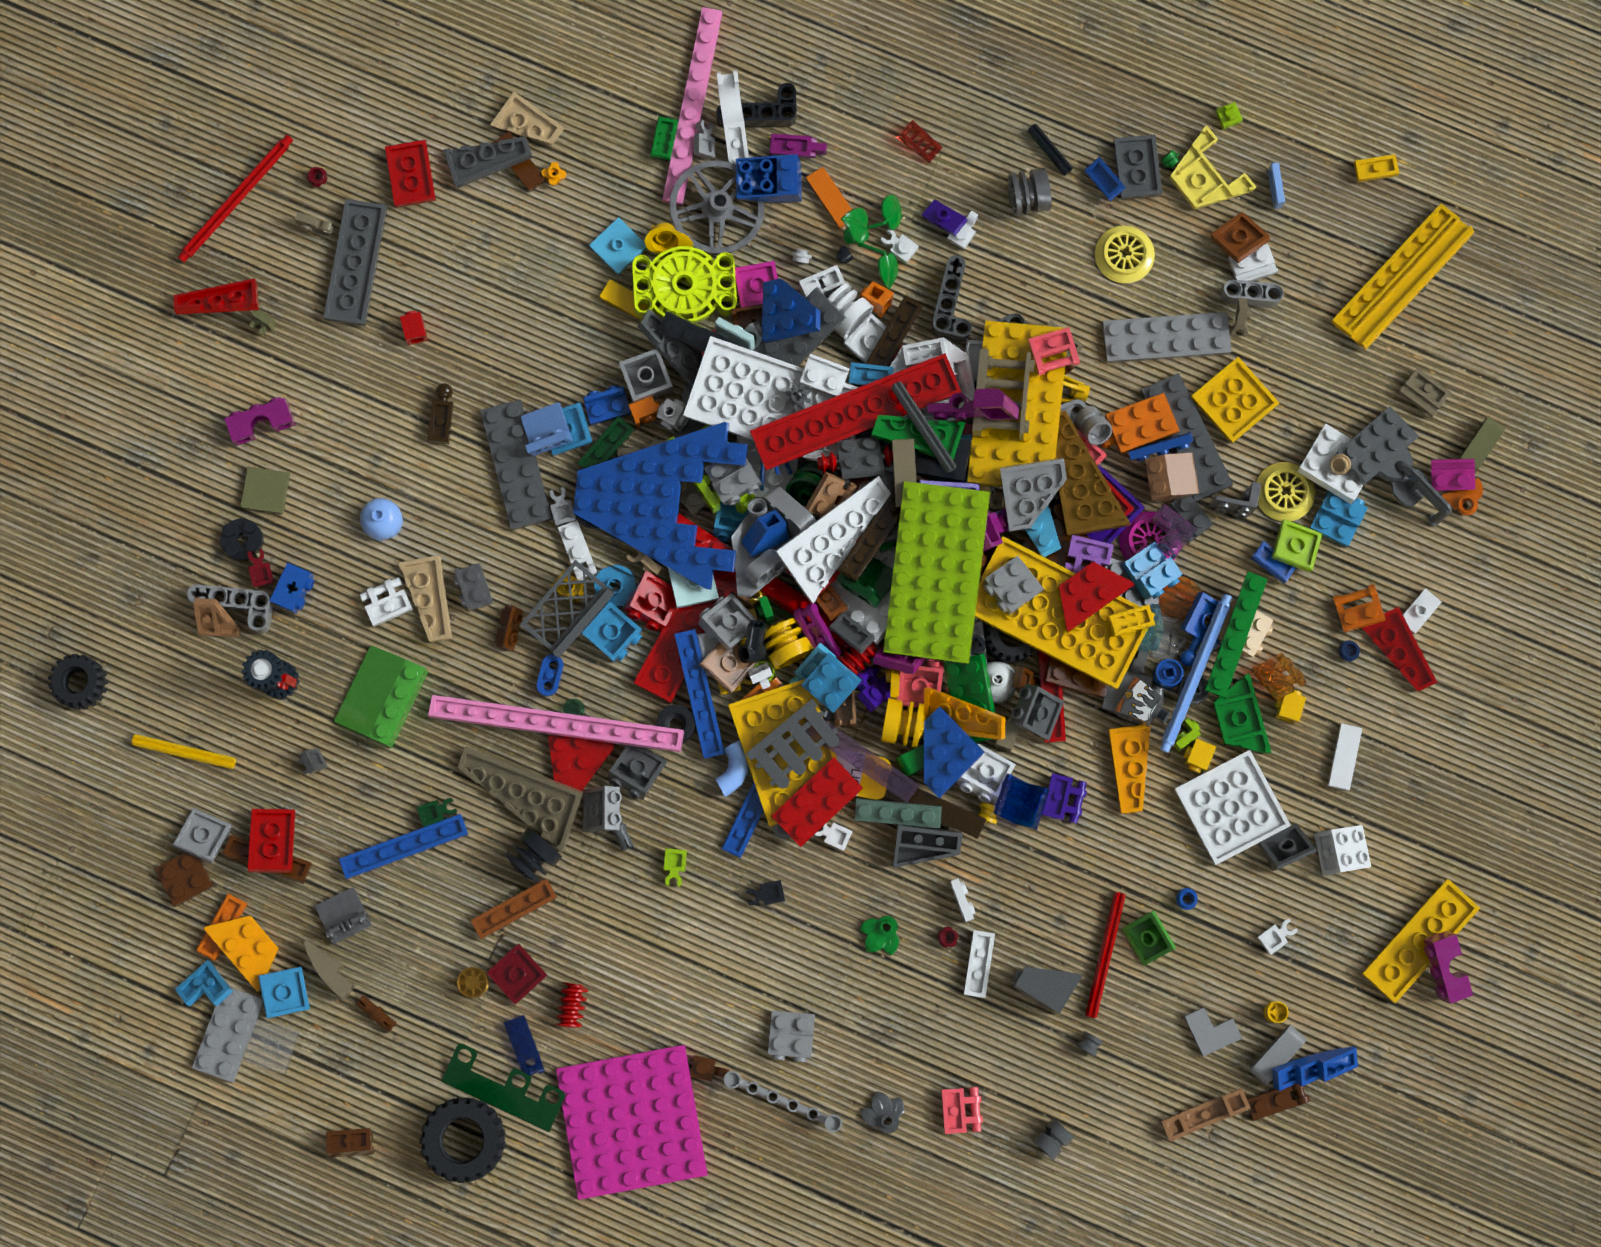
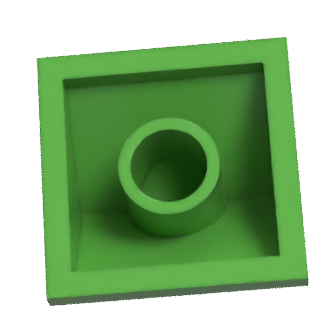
(1148, 938)

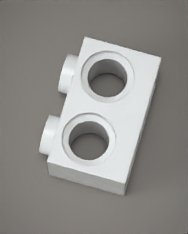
(826, 281)

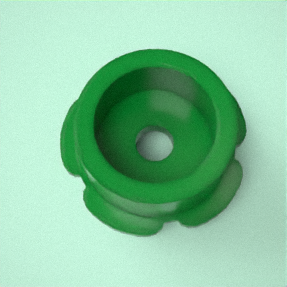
(1170, 159)

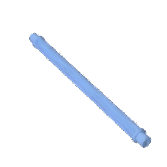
(1196, 673)

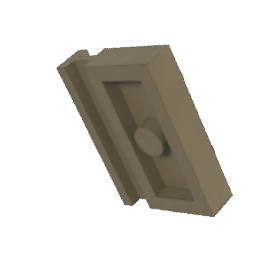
(1424, 392)

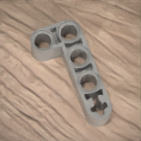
(229, 603)

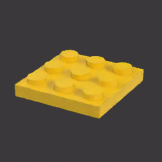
(1234, 400)

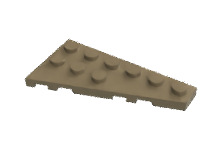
(531, 797)

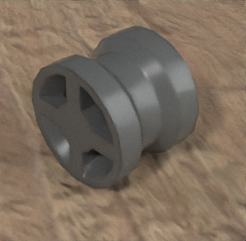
(1089, 1043)

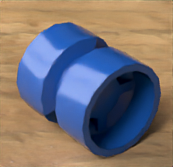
(1167, 674)

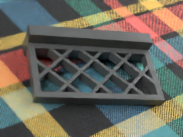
(583, 618)

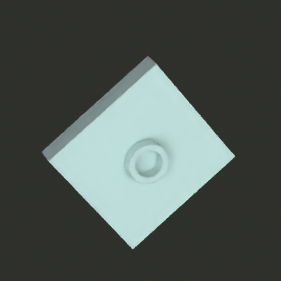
(688, 592)

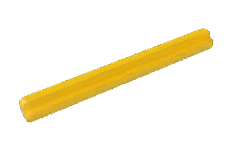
(183, 751)

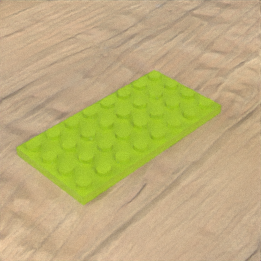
(936, 572)

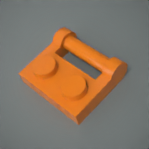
(1360, 615)

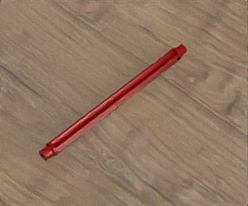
(235, 198)

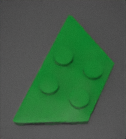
(1241, 718)

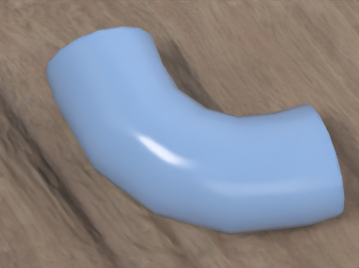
(736, 770)

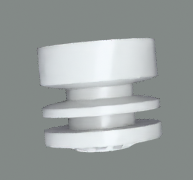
(854, 311)

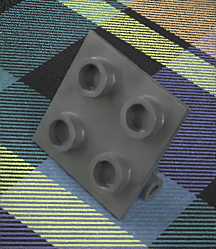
(343, 915)

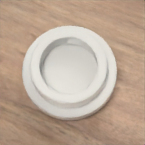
(801, 256)

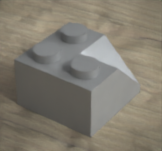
(646, 376)

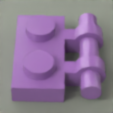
(1088, 550)

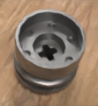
(1031, 191)

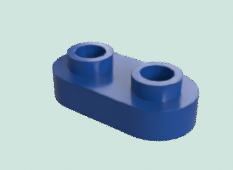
(550, 675)

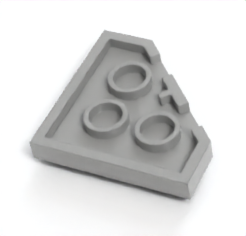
(1030, 489)

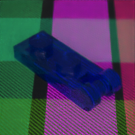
(524, 1045)

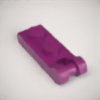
(816, 629)

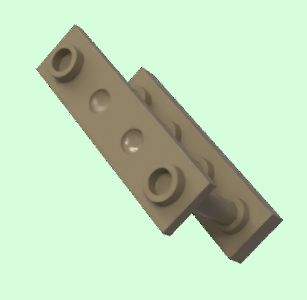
(984, 382)

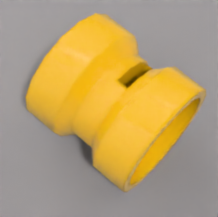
(1279, 1011)

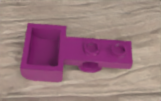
(987, 403)
(996, 524)

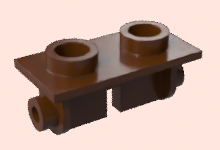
(508, 637)

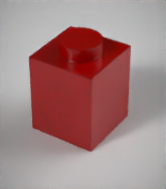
(414, 327)

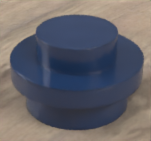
(1348, 650)

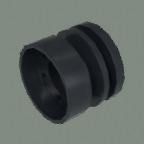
(533, 856)

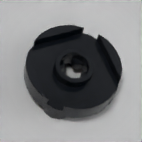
(231, 533)

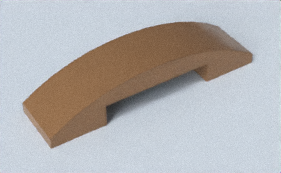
(1205, 1114)

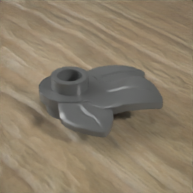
(883, 1109)

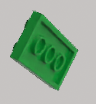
(970, 683)

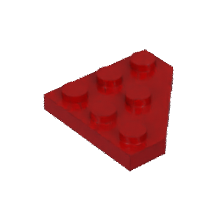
(577, 759)

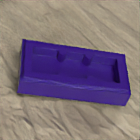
(944, 217)

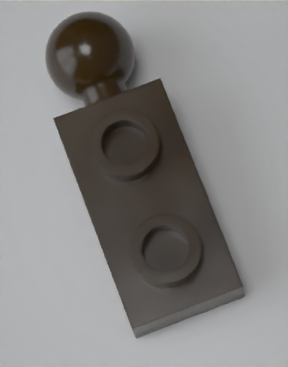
(441, 416)

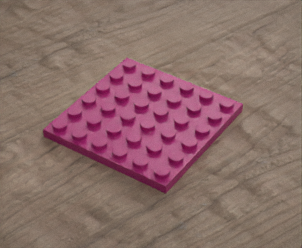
(631, 1122)

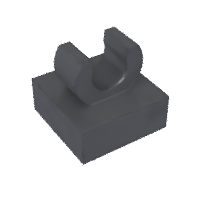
(313, 761)

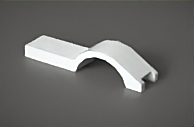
(732, 116)

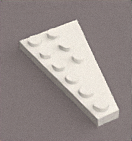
(825, 544)

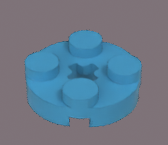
(626, 582)

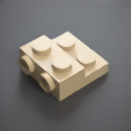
(1259, 629)

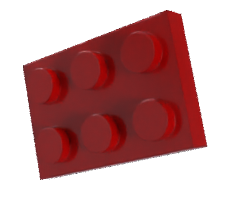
(410, 173)
(271, 840)

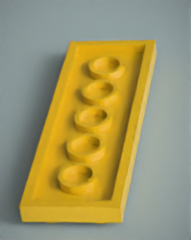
(1404, 955)

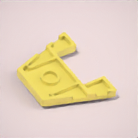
(1199, 179)

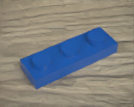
(1161, 447)

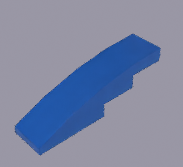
(1314, 1067)

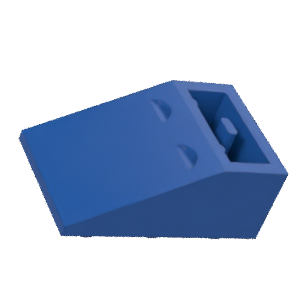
(769, 179)

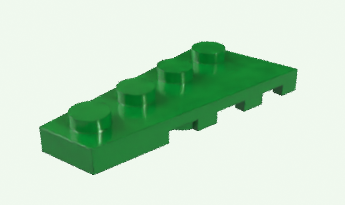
(895, 427)

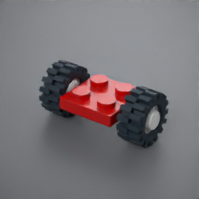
(270, 674)

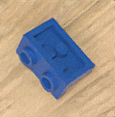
(606, 405)

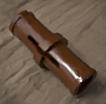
(375, 1013)

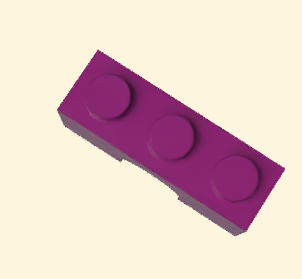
(242, 424)
(1440, 951)

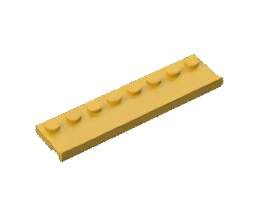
(1403, 276)

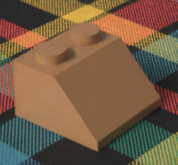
(1171, 476)

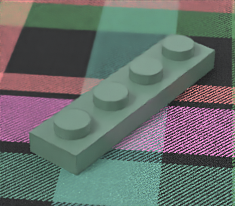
(898, 813)

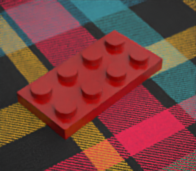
(817, 802)

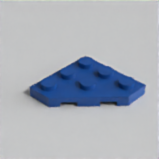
(786, 312)
(947, 752)

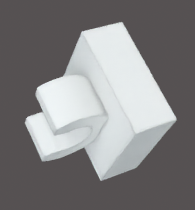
(761, 675)

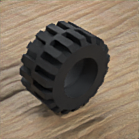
(1004, 652)
(61, 677)

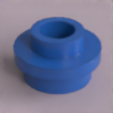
(1193, 899)

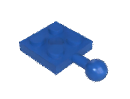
(1195, 627)

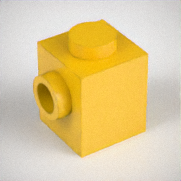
(563, 590)
(1290, 707)
(1199, 756)

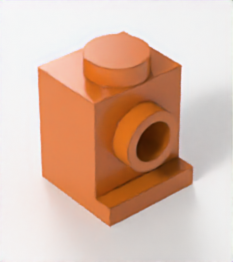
(879, 297)
(644, 411)

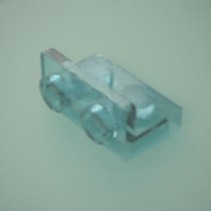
(1154, 634)

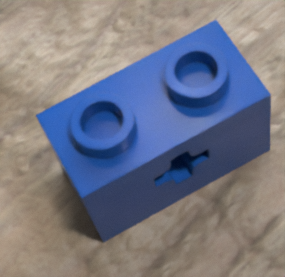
(292, 577)

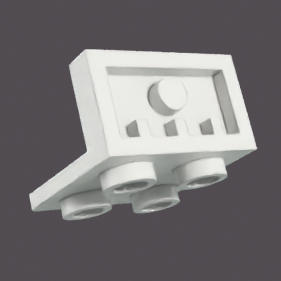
(1342, 850)

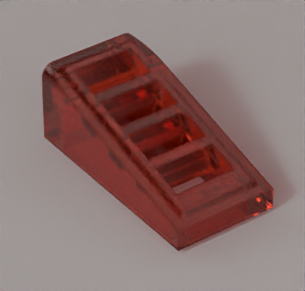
(918, 131)

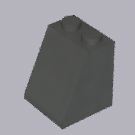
(1046, 986)

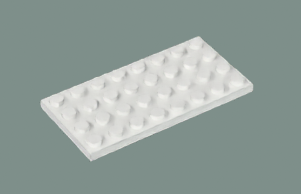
(748, 391)

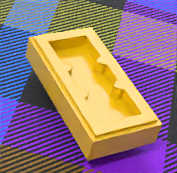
(1131, 620)
(894, 678)

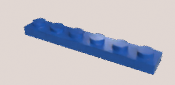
(699, 694)
(403, 846)

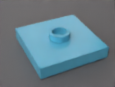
(618, 246)

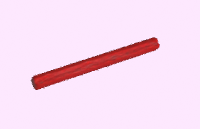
(1105, 955)

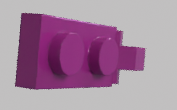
(796, 144)

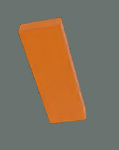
(829, 195)
(230, 909)

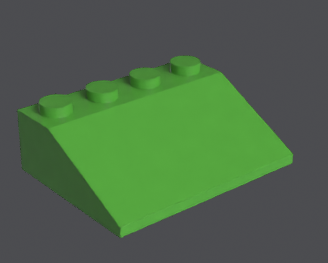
(381, 696)

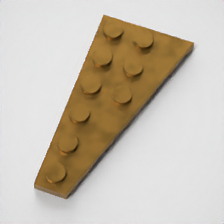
(1085, 495)

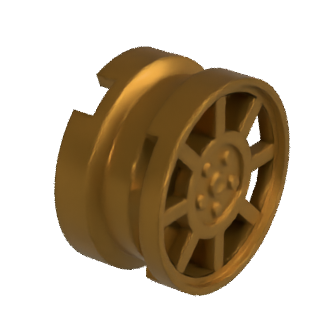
(473, 982)

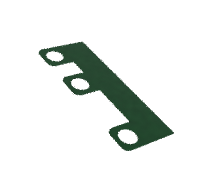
(503, 1097)

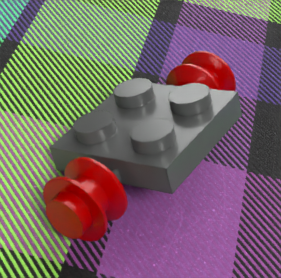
(857, 458)

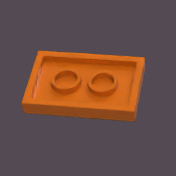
(1142, 423)

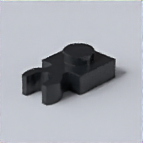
(770, 893)

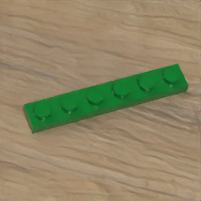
(1235, 634)

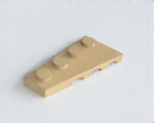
(427, 587)

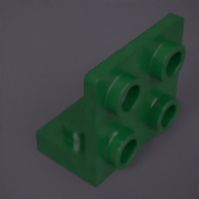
(872, 584)

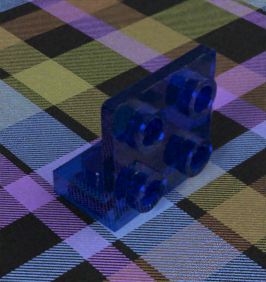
(1021, 802)

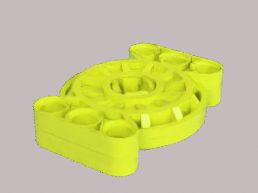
(696, 269)

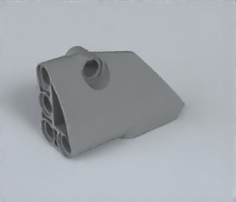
(759, 570)

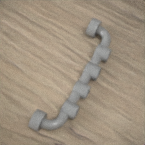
(832, 1122)

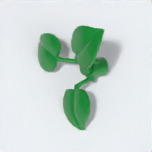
(857, 233)

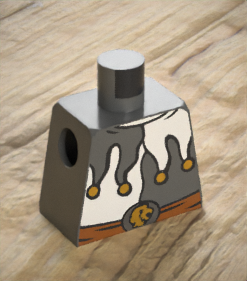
(1141, 704)

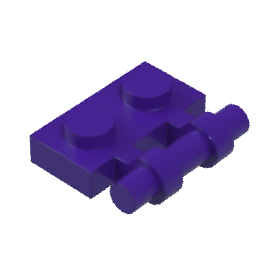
(877, 692)
(1058, 796)

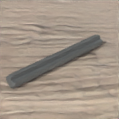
(923, 427)

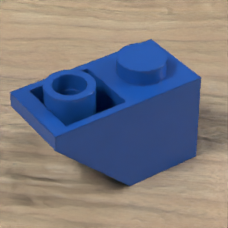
(765, 533)

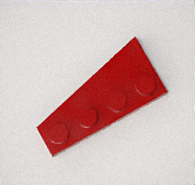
(222, 298)

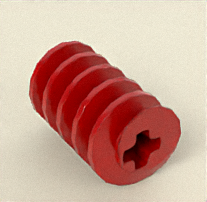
(856, 659)
(571, 1005)

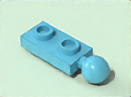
(810, 663)

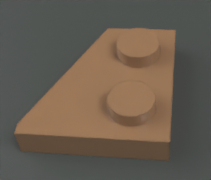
(213, 619)

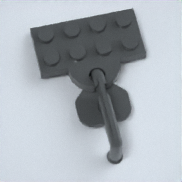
(1383, 452)

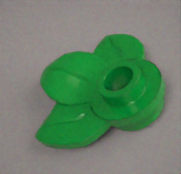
(880, 938)

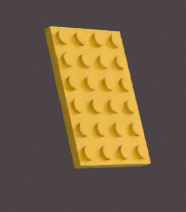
(759, 717)

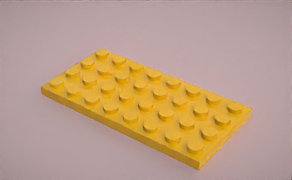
(1001, 446)
(1042, 624)

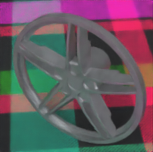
(716, 206)

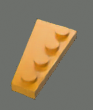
(971, 718)
(1129, 758)

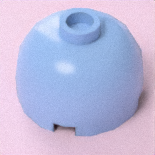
(381, 519)

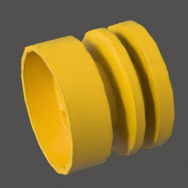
(786, 643)
(903, 722)

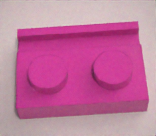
(1453, 474)

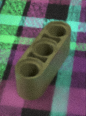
(1483, 441)

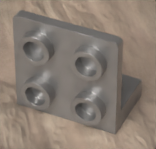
(1241, 508)

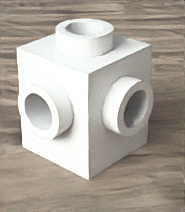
(672, 415)

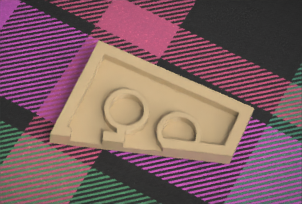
(527, 121)

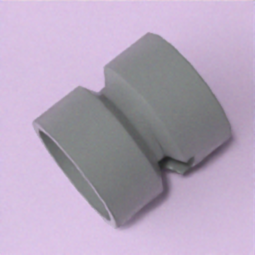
(1093, 425)

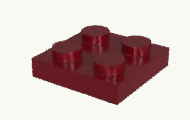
(517, 974)

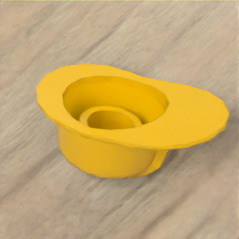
(665, 236)

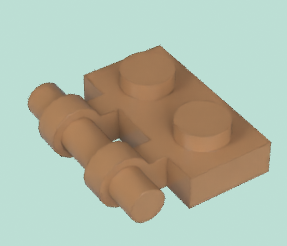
(827, 492)

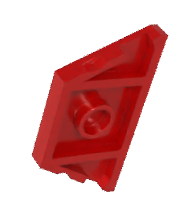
(1089, 592)

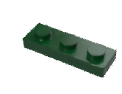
(607, 444)

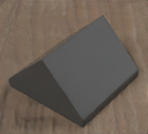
(1286, 847)

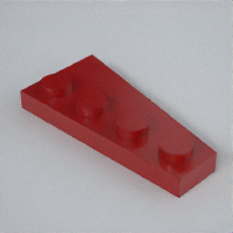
(1402, 649)

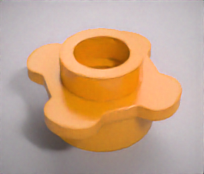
(554, 179)

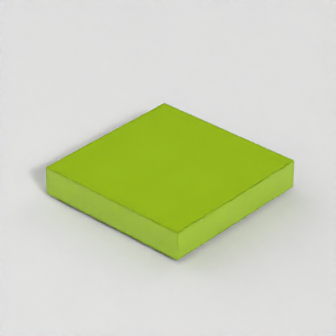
(1296, 545)

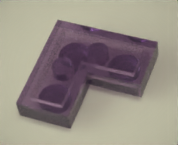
(1177, 528)

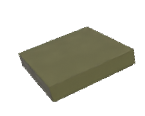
(265, 490)

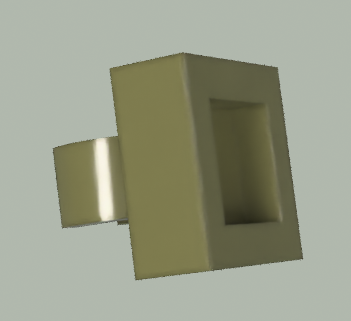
(262, 319)

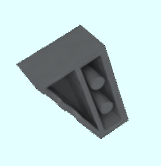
(924, 844)

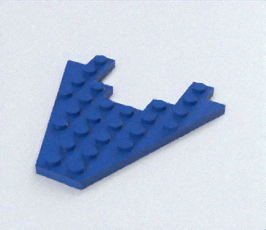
(640, 498)

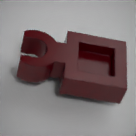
(260, 572)

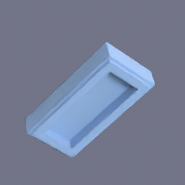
(1276, 186)

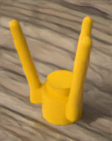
(1078, 390)

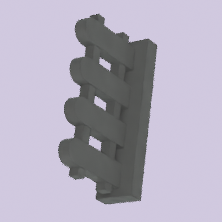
(800, 735)

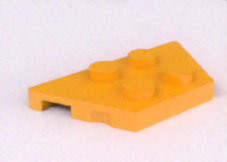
(245, 946)

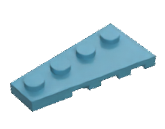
(1044, 534)

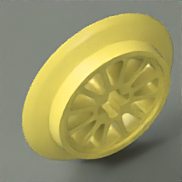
(1112, 271)
(1273, 510)

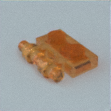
(1274, 680)

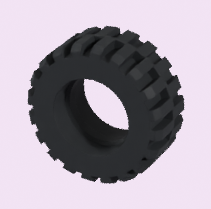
(433, 1133)

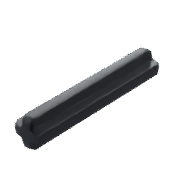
(1050, 149)

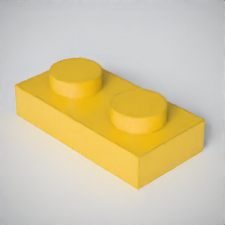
(1376, 168)

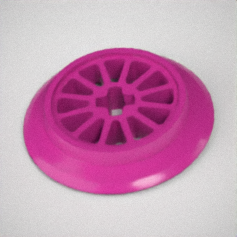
(1126, 537)

